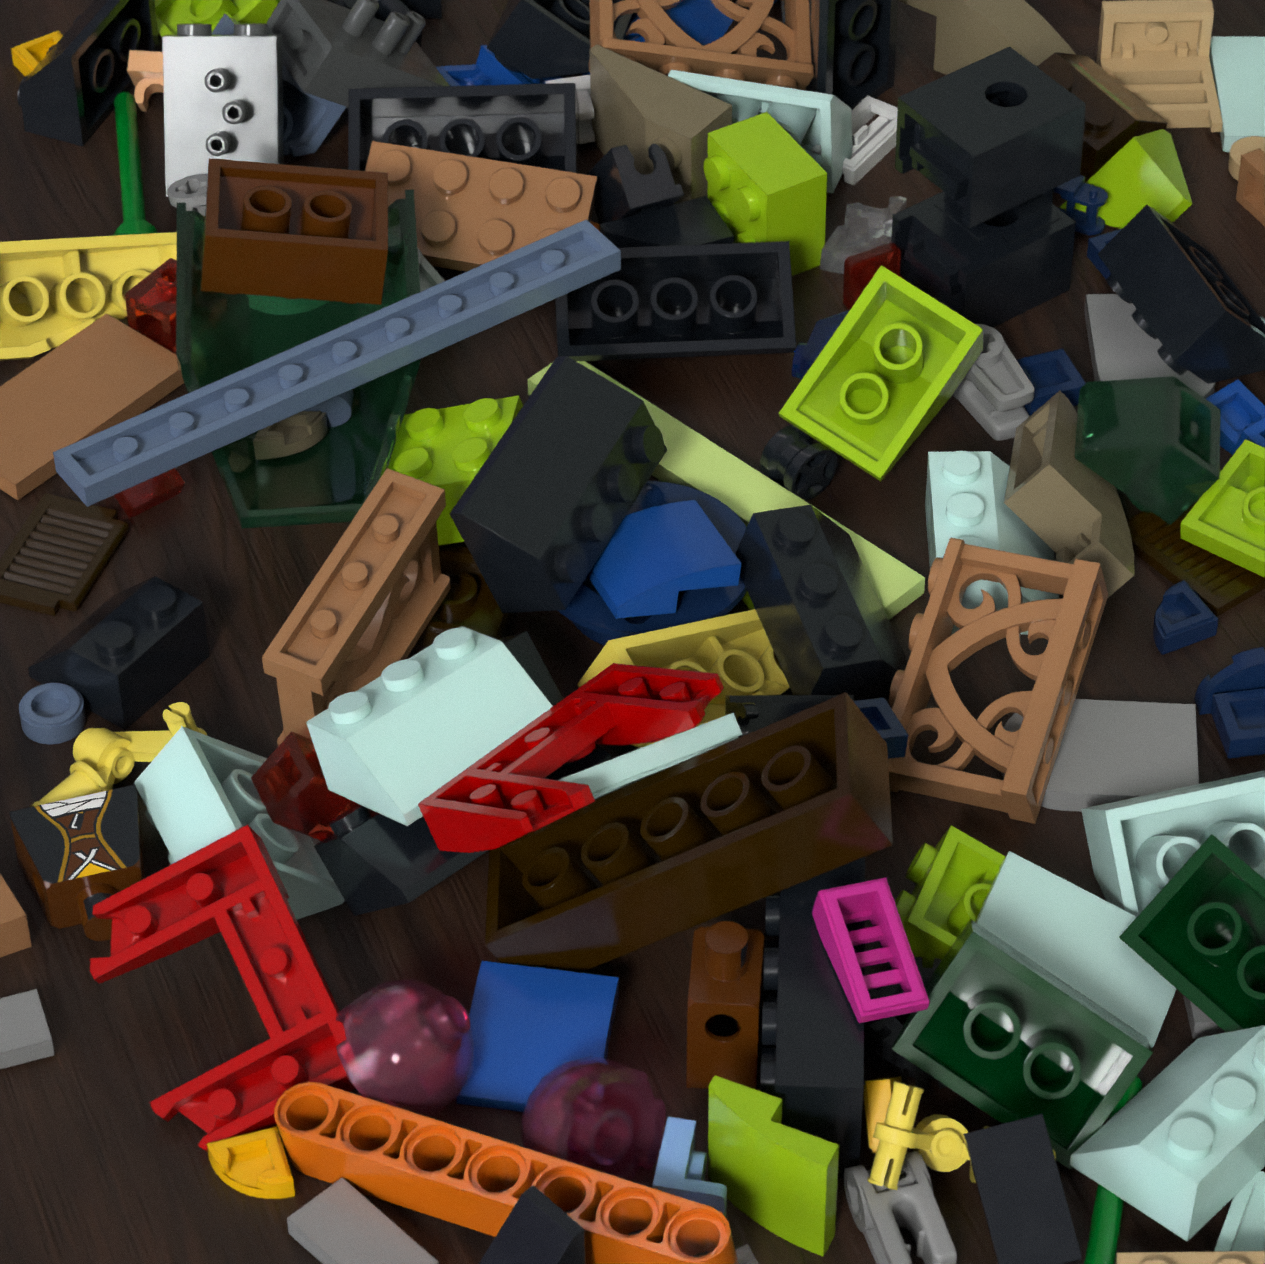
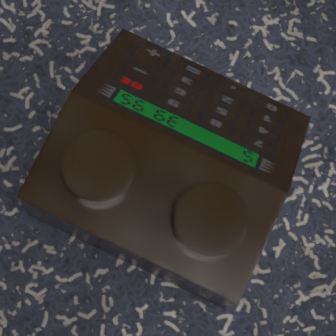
(1111, 109)

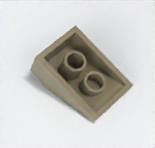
(649, 108)

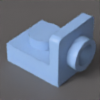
(683, 1169)

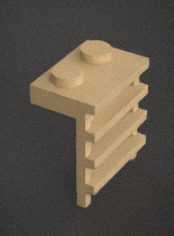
(1163, 57)

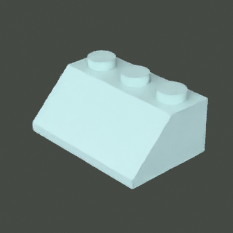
(804, 114)
(968, 504)
(424, 722)
(205, 791)
(1148, 838)
(1187, 1134)

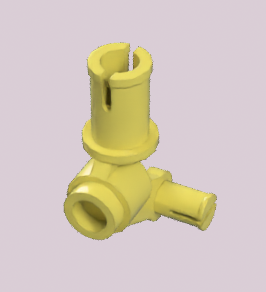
(109, 756)
(934, 1138)

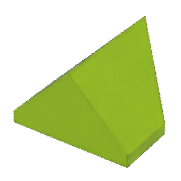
(1142, 175)

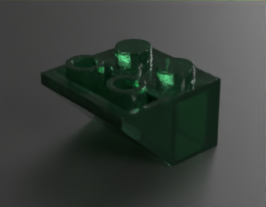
(1150, 441)

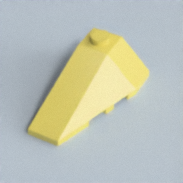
(68, 283)
(724, 645)

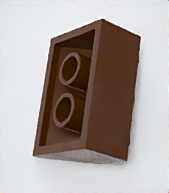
(295, 232)

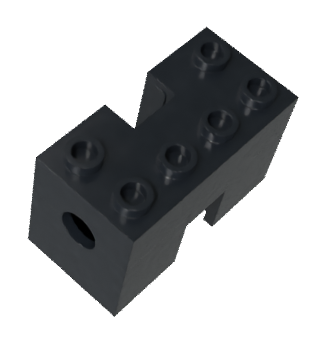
(996, 149)

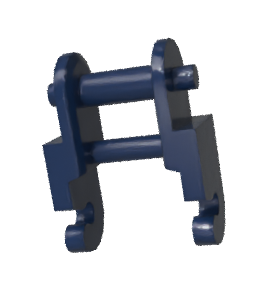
(1085, 194)

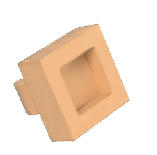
(146, 74)

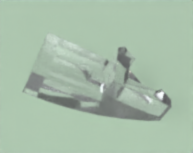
(863, 230)

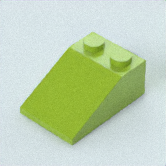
(884, 374)

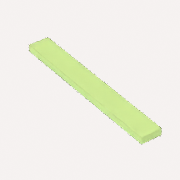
(711, 469)

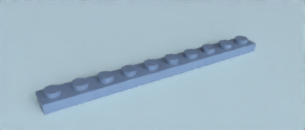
(334, 363)

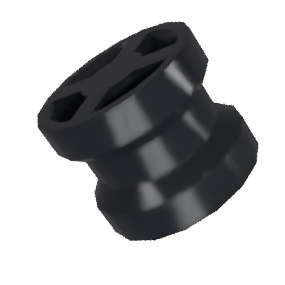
(798, 462)

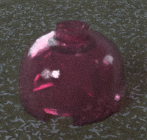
(407, 1046)
(595, 1117)

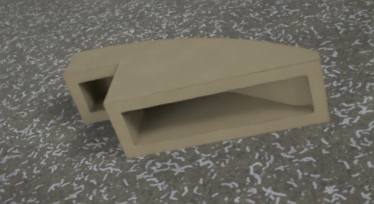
(982, 27)
(1065, 499)

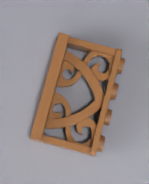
(672, 49)
(363, 602)
(1031, 751)

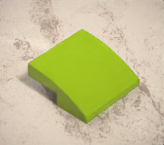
(770, 1169)

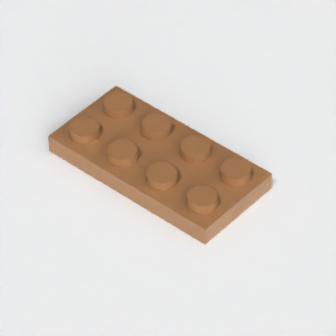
(480, 206)

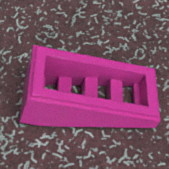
(871, 902)

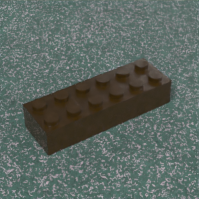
(693, 841)

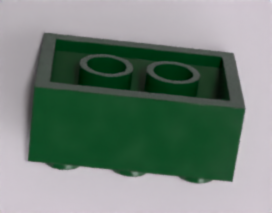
(1209, 936)
(1021, 1041)

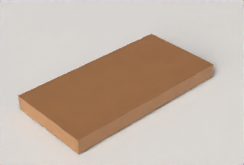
(76, 392)

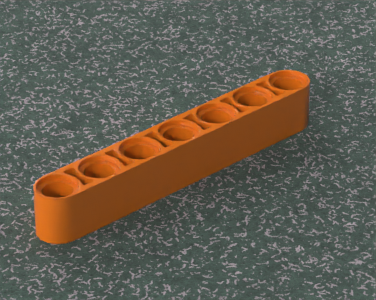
(336, 1137)

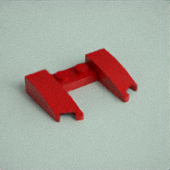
(508, 787)
(238, 893)

